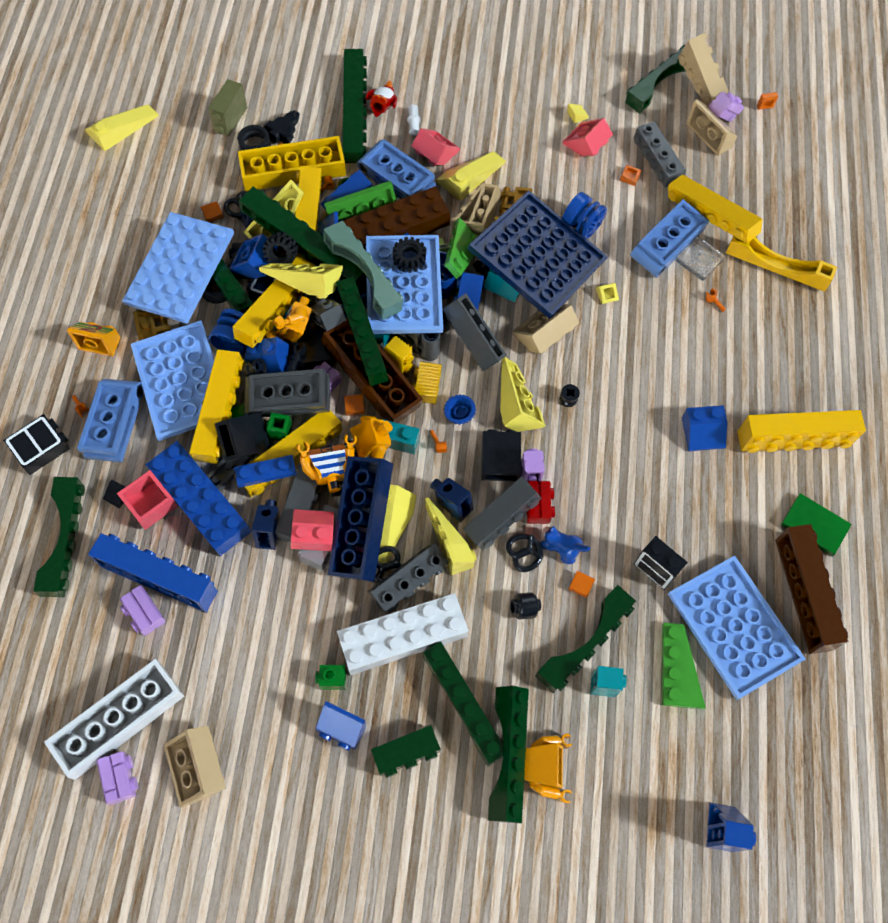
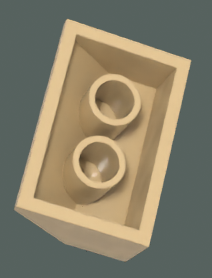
(710, 128)
(541, 332)
(194, 766)

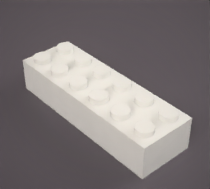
(402, 633)
(113, 719)

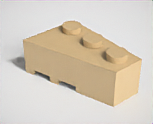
(480, 209)

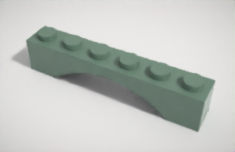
(343, 243)

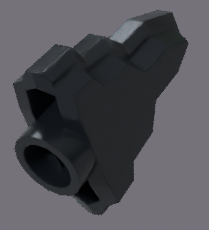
(283, 127)

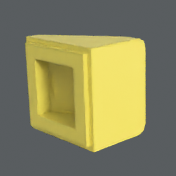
(577, 113)
(607, 293)

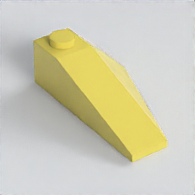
(115, 128)
(469, 175)
(288, 198)
(311, 280)
(516, 403)
(398, 514)
(451, 542)

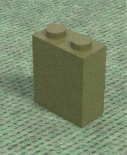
(227, 107)

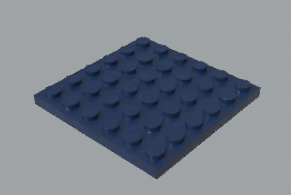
(538, 253)

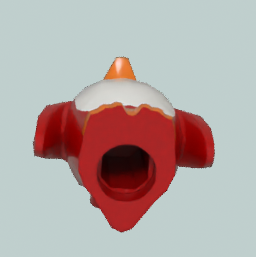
(382, 98)

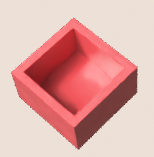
(147, 499)

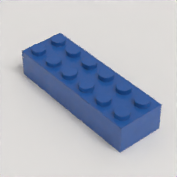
(199, 498)
(154, 572)

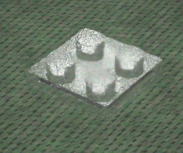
(700, 258)

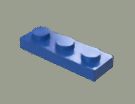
(265, 471)

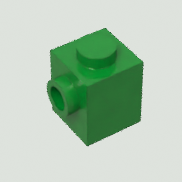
(278, 426)
(331, 677)

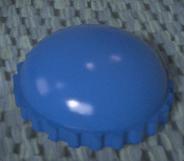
(459, 409)

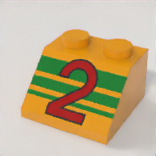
(94, 338)

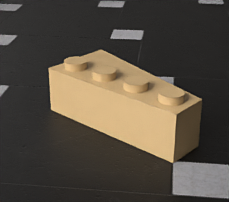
(701, 69)

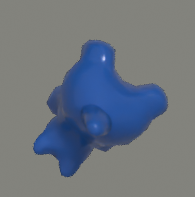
(566, 545)

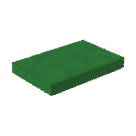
(827, 525)

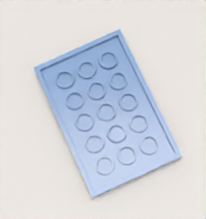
(178, 267)
(419, 289)
(174, 377)
(736, 627)

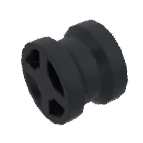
(254, 367)
(569, 400)

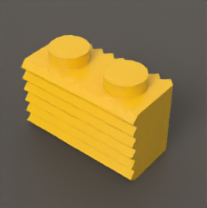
(400, 355)
(428, 381)

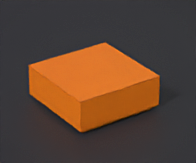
(767, 100)
(630, 175)
(212, 212)
(354, 404)
(581, 584)

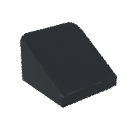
(111, 494)

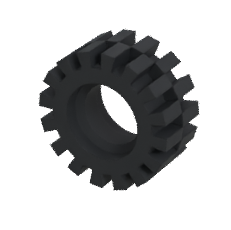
(283, 241)
(409, 263)

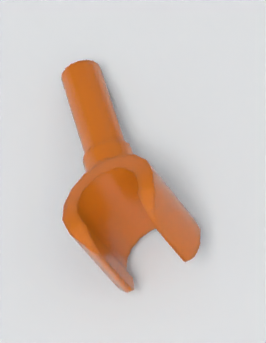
(328, 183)
(712, 298)
(80, 406)
(440, 446)

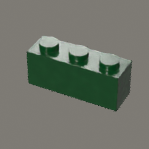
(406, 751)

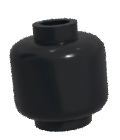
(525, 606)

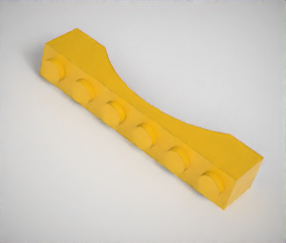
(812, 273)

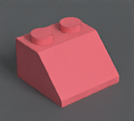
(588, 137)
(434, 147)
(312, 530)

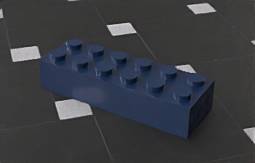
(360, 518)

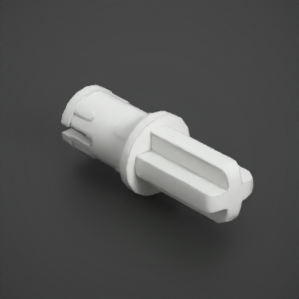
(413, 120)

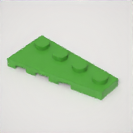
(361, 201)
(459, 256)
(679, 674)

